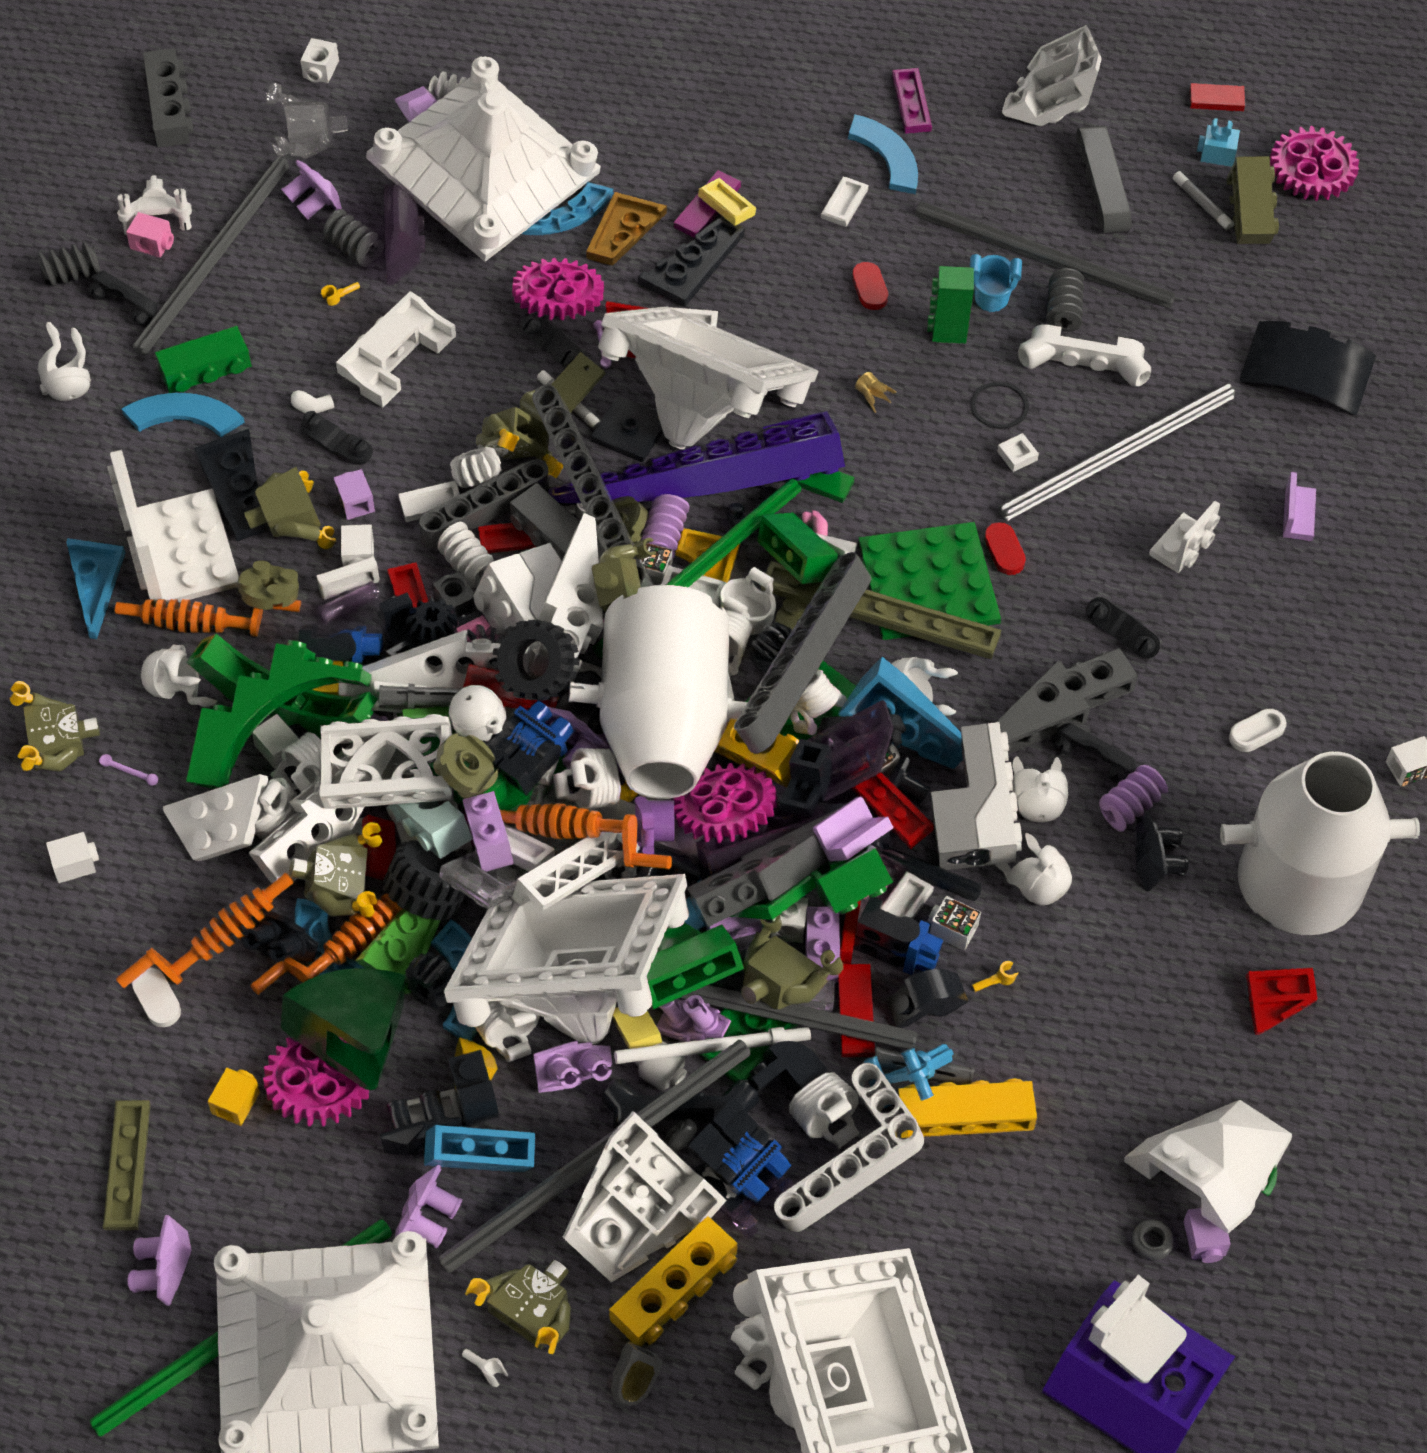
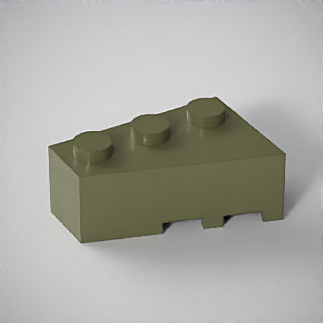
(1253, 200)

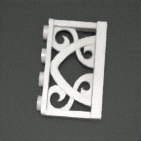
(376, 734)

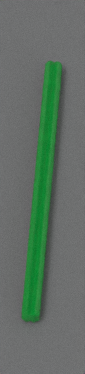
(728, 541)
(193, 1359)

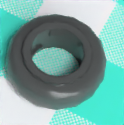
(680, 1134)
(1144, 1249)

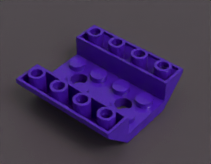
(1132, 1412)

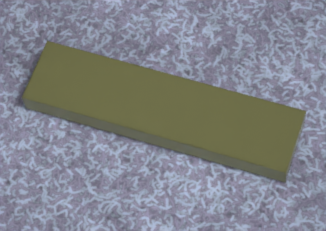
(126, 1165)

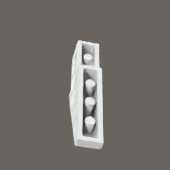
(573, 595)
(414, 668)
(309, 808)

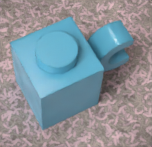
(1219, 144)

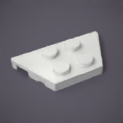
(218, 818)

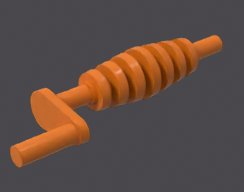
(184, 615)
(570, 822)
(354, 937)
(212, 940)

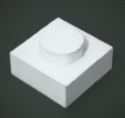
(1017, 452)

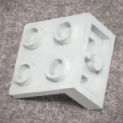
(1185, 538)

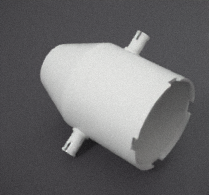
(663, 687)
(1315, 844)

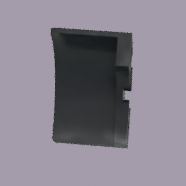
(1309, 364)

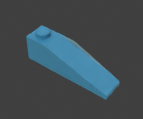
(926, 726)

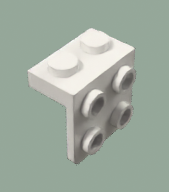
(1136, 1331)

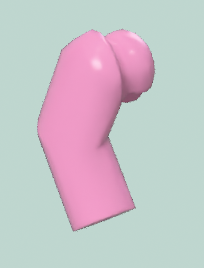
(816, 521)

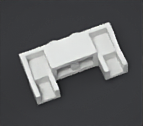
(389, 342)

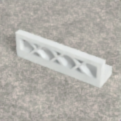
(566, 864)

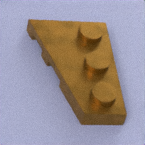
(622, 227)

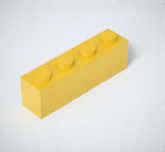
(972, 1108)

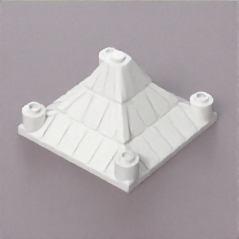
(483, 162)
(700, 370)
(572, 956)
(326, 1349)
(856, 1356)

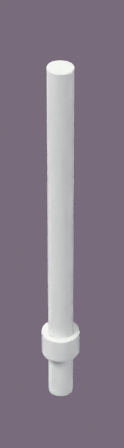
(770, 1038)

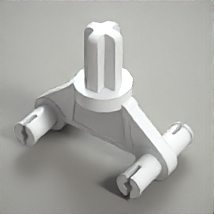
(155, 202)

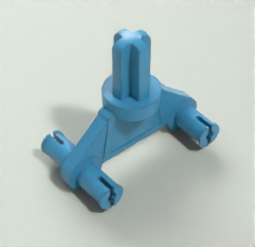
(919, 1068)

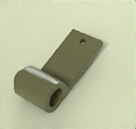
(571, 384)

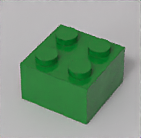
(851, 880)

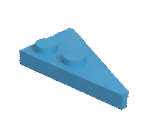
(95, 575)

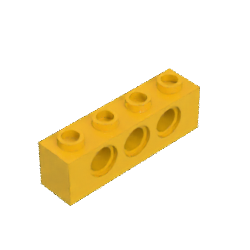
(772, 760)
(705, 1241)

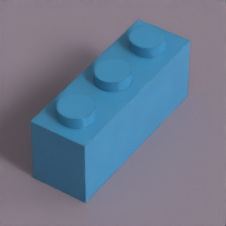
(479, 1149)

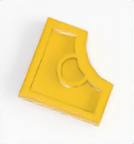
(694, 543)

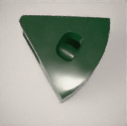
(351, 1004)

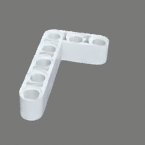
(856, 1156)

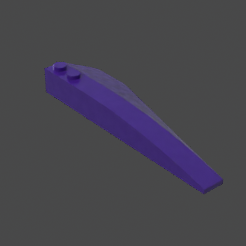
(795, 452)

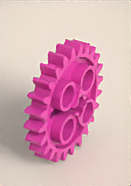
(1314, 163)
(558, 288)
(726, 803)
(314, 1081)

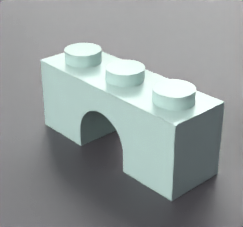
(435, 826)

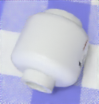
(662, 1072)

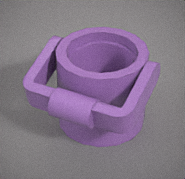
(654, 822)

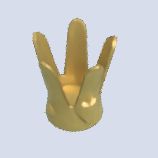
(869, 386)

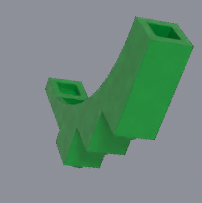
(312, 709)
(226, 729)

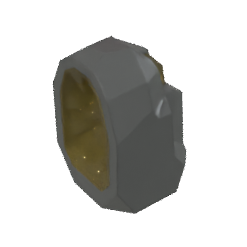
(634, 1374)

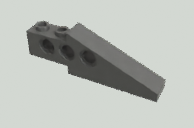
(1036, 720)
(759, 875)

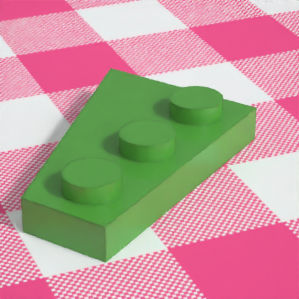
(399, 943)

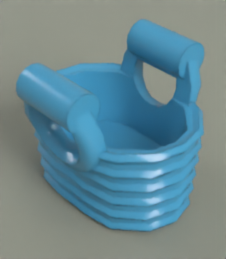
(994, 280)

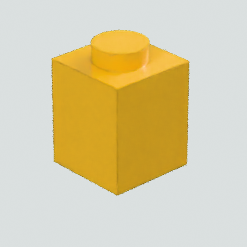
(234, 1096)

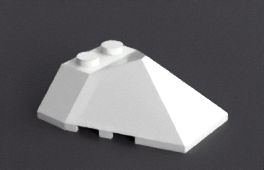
(1058, 80)
(1219, 1158)
(637, 1201)

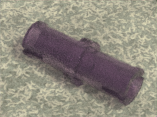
(348, 602)

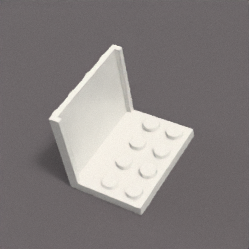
(175, 542)

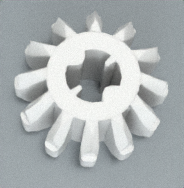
(475, 467)

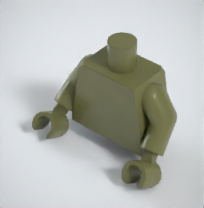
(618, 572)
(782, 973)

